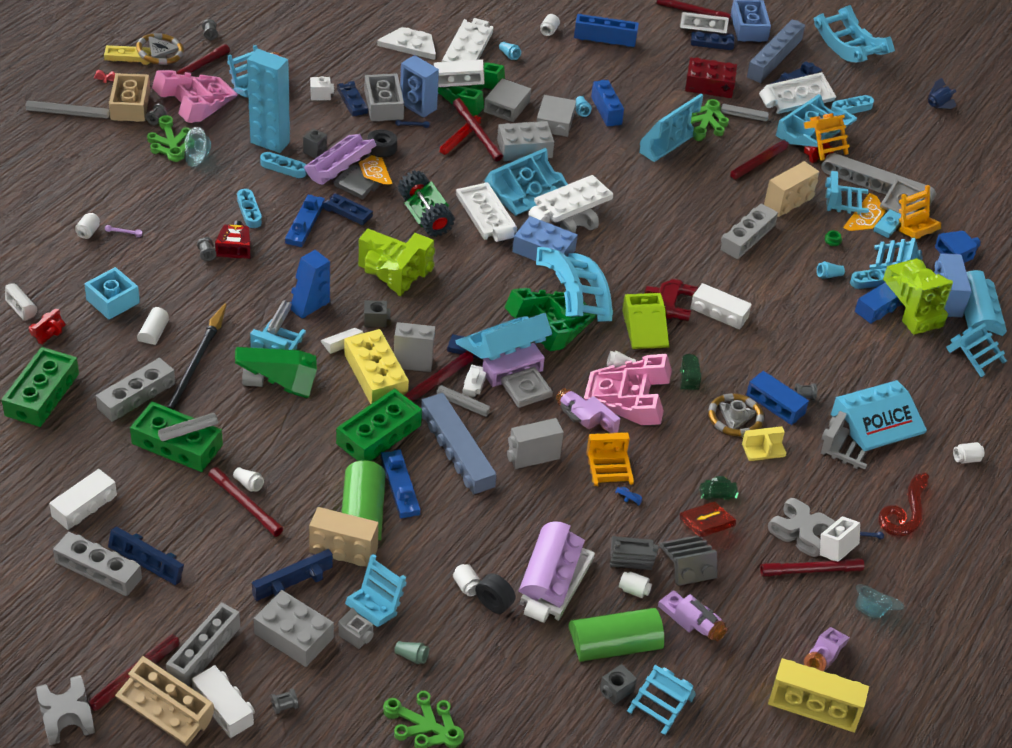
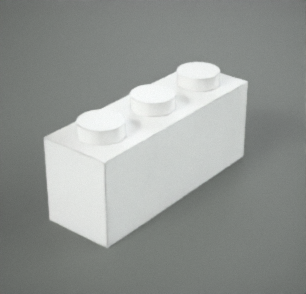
(704, 22)
(460, 73)
(721, 306)
(83, 499)
(229, 708)

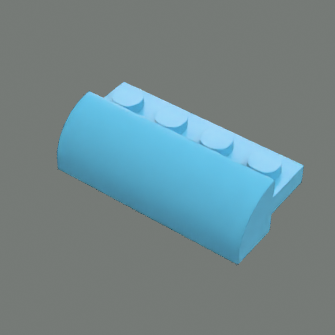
(983, 304)

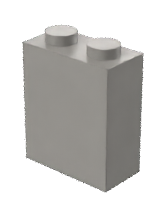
(507, 100)
(558, 114)
(414, 346)
(535, 443)

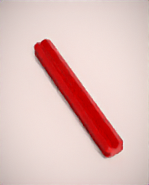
(457, 137)

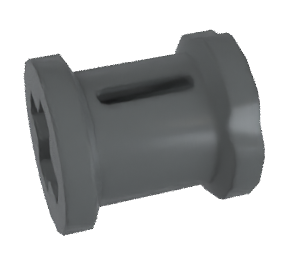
(209, 28)
(154, 115)
(206, 249)
(806, 391)
(284, 701)

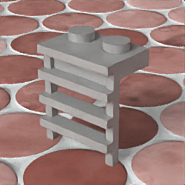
(835, 438)

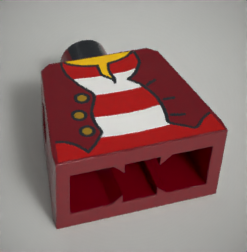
(233, 241)

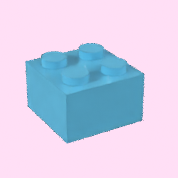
(112, 293)

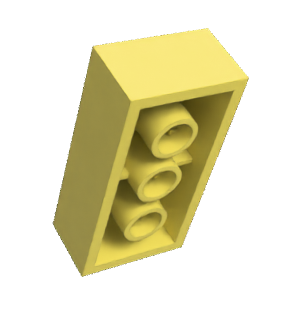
(374, 365)
(818, 695)

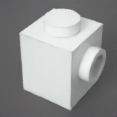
(321, 88)

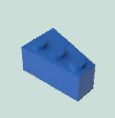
(312, 284)

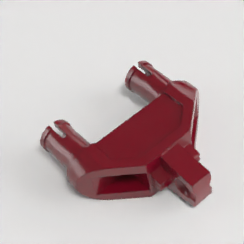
(670, 292)

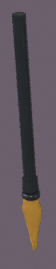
(214, 325)

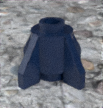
(941, 96)

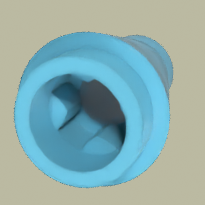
(512, 51)
(583, 107)
(829, 270)

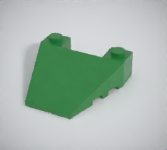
(472, 94)
(563, 328)

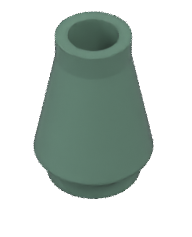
(412, 651)

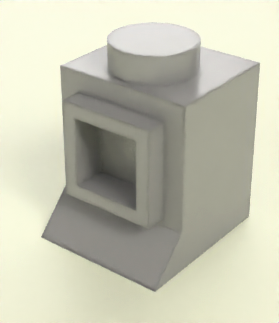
(355, 629)

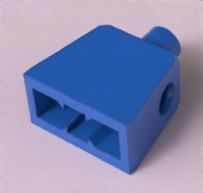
(958, 243)

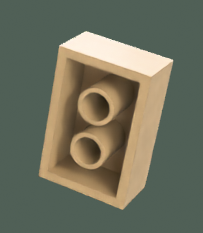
(129, 97)
(791, 188)
(345, 535)

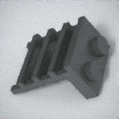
(632, 553)
(692, 559)

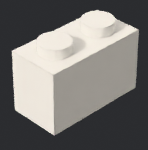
(840, 539)

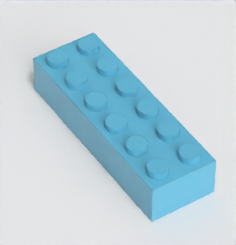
(268, 100)

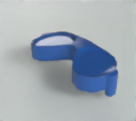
(633, 496)

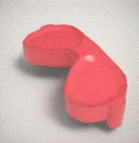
(100, 75)

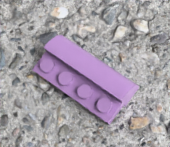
(338, 158)
(552, 564)

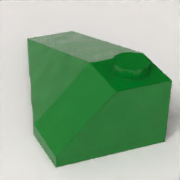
(288, 368)

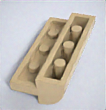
(166, 701)

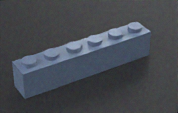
(775, 51)
(458, 444)

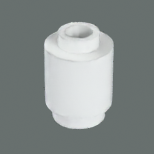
(549, 25)
(87, 225)
(968, 453)
(466, 579)
(635, 584)

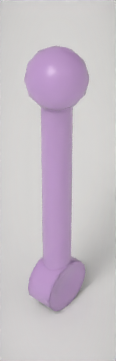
(138, 233)

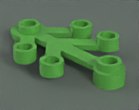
(711, 107)
(174, 153)
(426, 723)

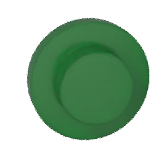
(833, 238)

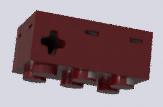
(711, 77)

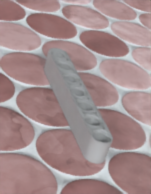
(866, 175)

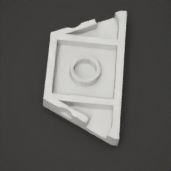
(410, 42)

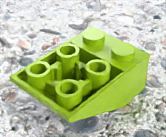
(645, 320)

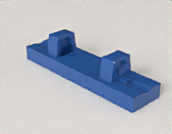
(304, 221)
(400, 484)

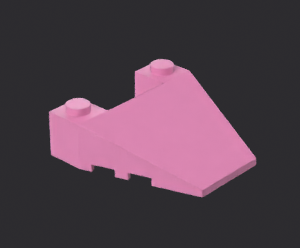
(197, 95)
(628, 386)

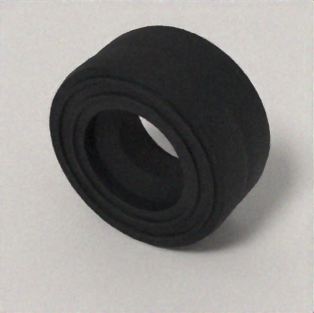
(385, 143)
(495, 593)

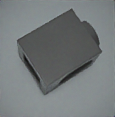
(314, 143)
(376, 313)
(619, 676)

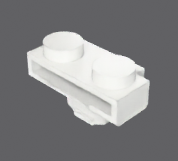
(474, 381)

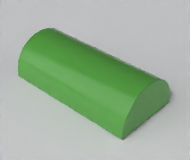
(364, 491)
(617, 634)

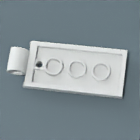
(469, 41)
(795, 92)
(570, 200)
(487, 212)
(540, 609)

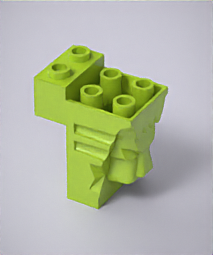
(395, 260)
(921, 293)

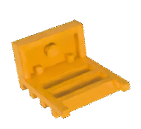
(828, 124)
(917, 223)
(609, 449)

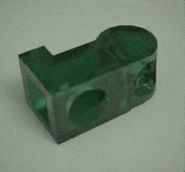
(690, 372)

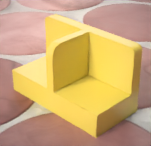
(764, 443)

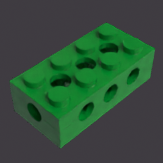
(40, 386)
(379, 426)
(191, 449)

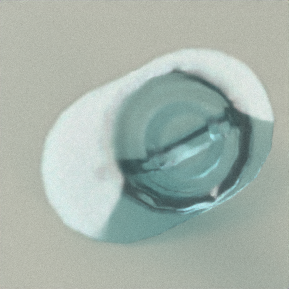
(197, 146)
(875, 603)

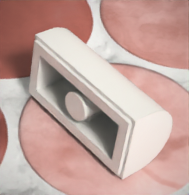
(20, 302)
(153, 326)

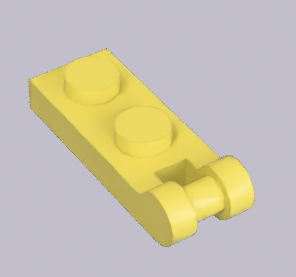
(125, 53)

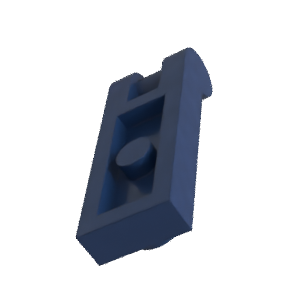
(712, 40)
(352, 98)
(348, 209)

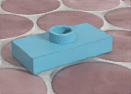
(888, 223)

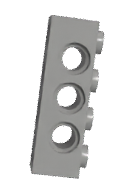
(748, 231)
(135, 389)
(97, 563)
(204, 644)

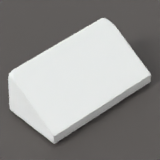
(336, 342)

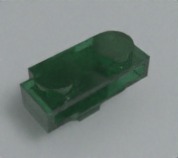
(718, 488)

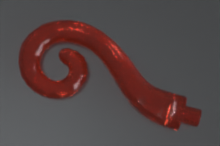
(915, 488)

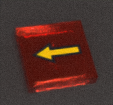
(707, 519)

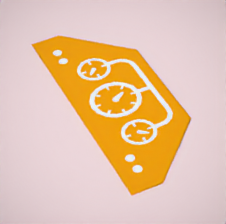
(375, 169)
(869, 219)

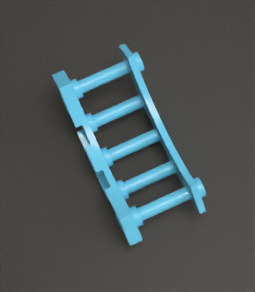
(849, 50)
(569, 271)

